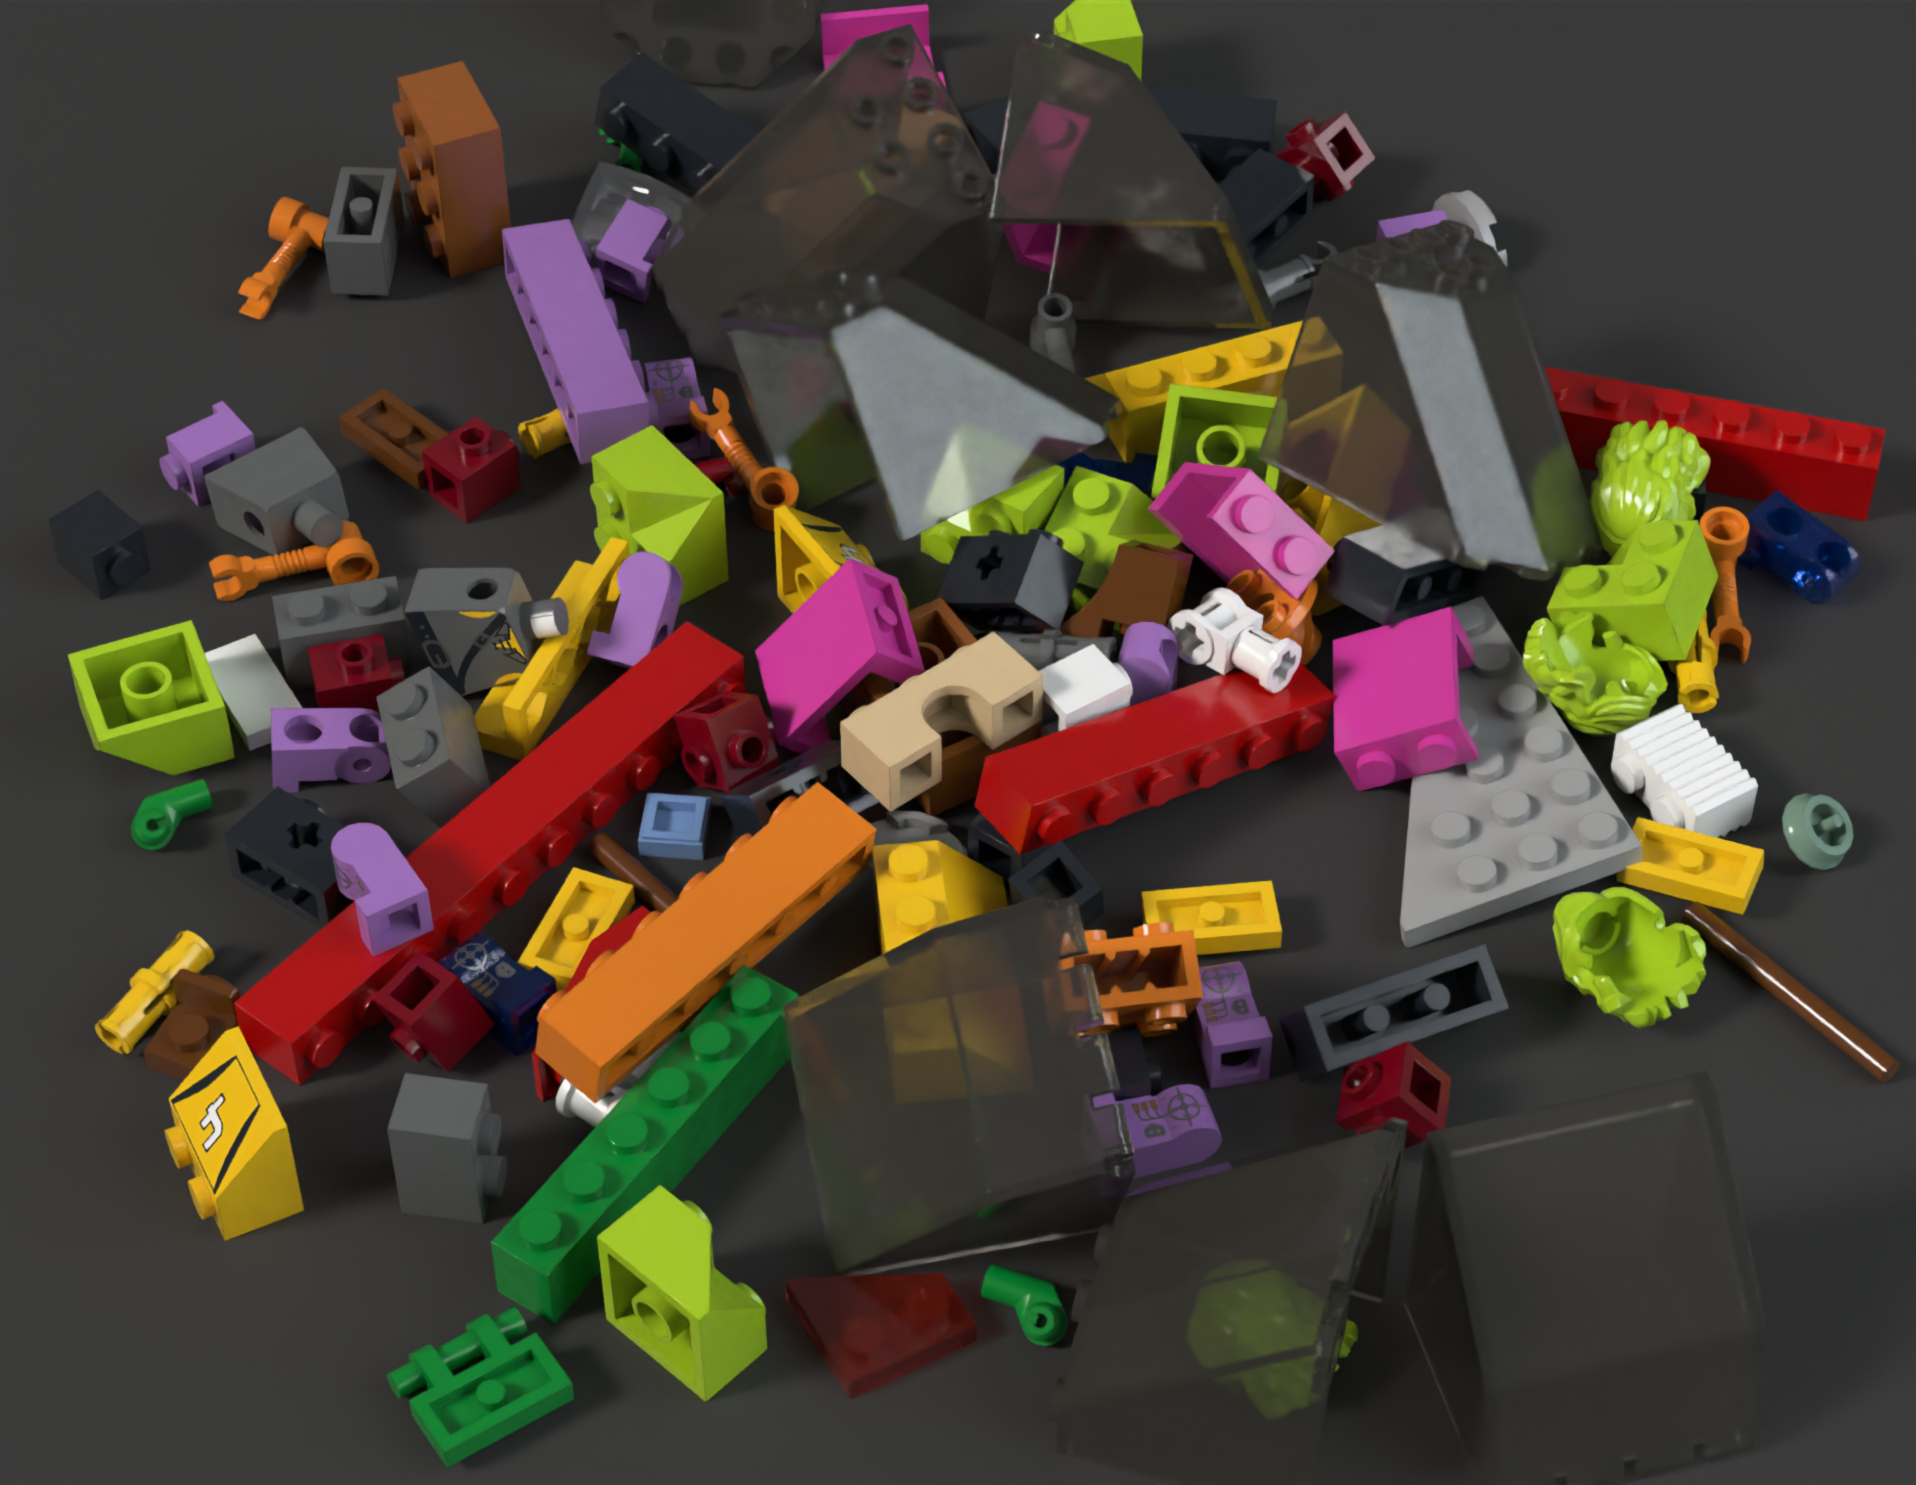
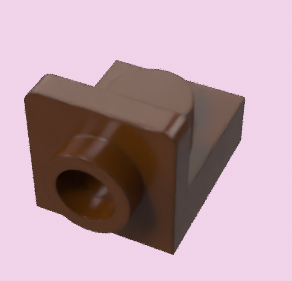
(194, 1024)

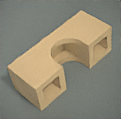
(977, 690)

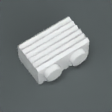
(1683, 774)

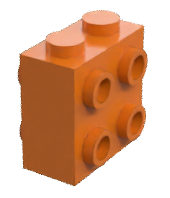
(1143, 978)

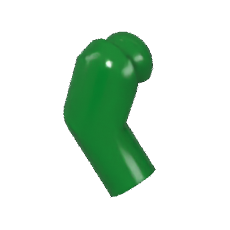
(163, 812)

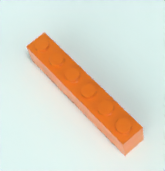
(692, 949)

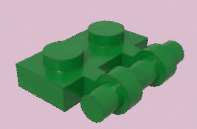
(488, 1399)

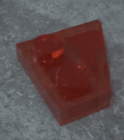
(880, 1324)

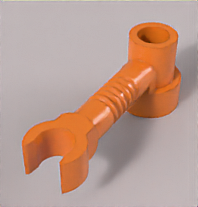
(297, 230)
(764, 485)
(1726, 538)
(346, 560)

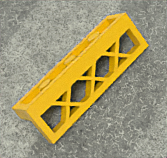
(521, 710)

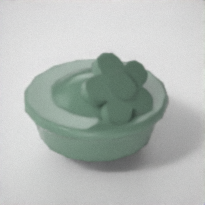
(1817, 830)

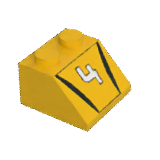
(809, 554)
(233, 1141)

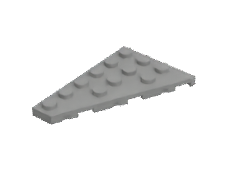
(1516, 819)

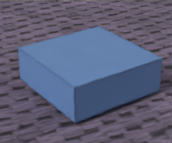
(675, 826)

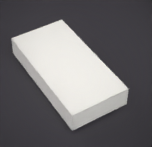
(250, 688)

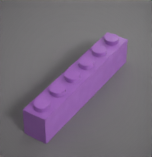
(576, 336)

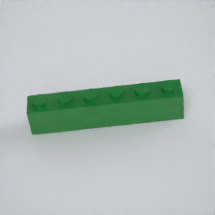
(644, 1142)

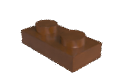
(391, 434)

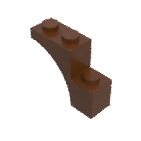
(1141, 586)

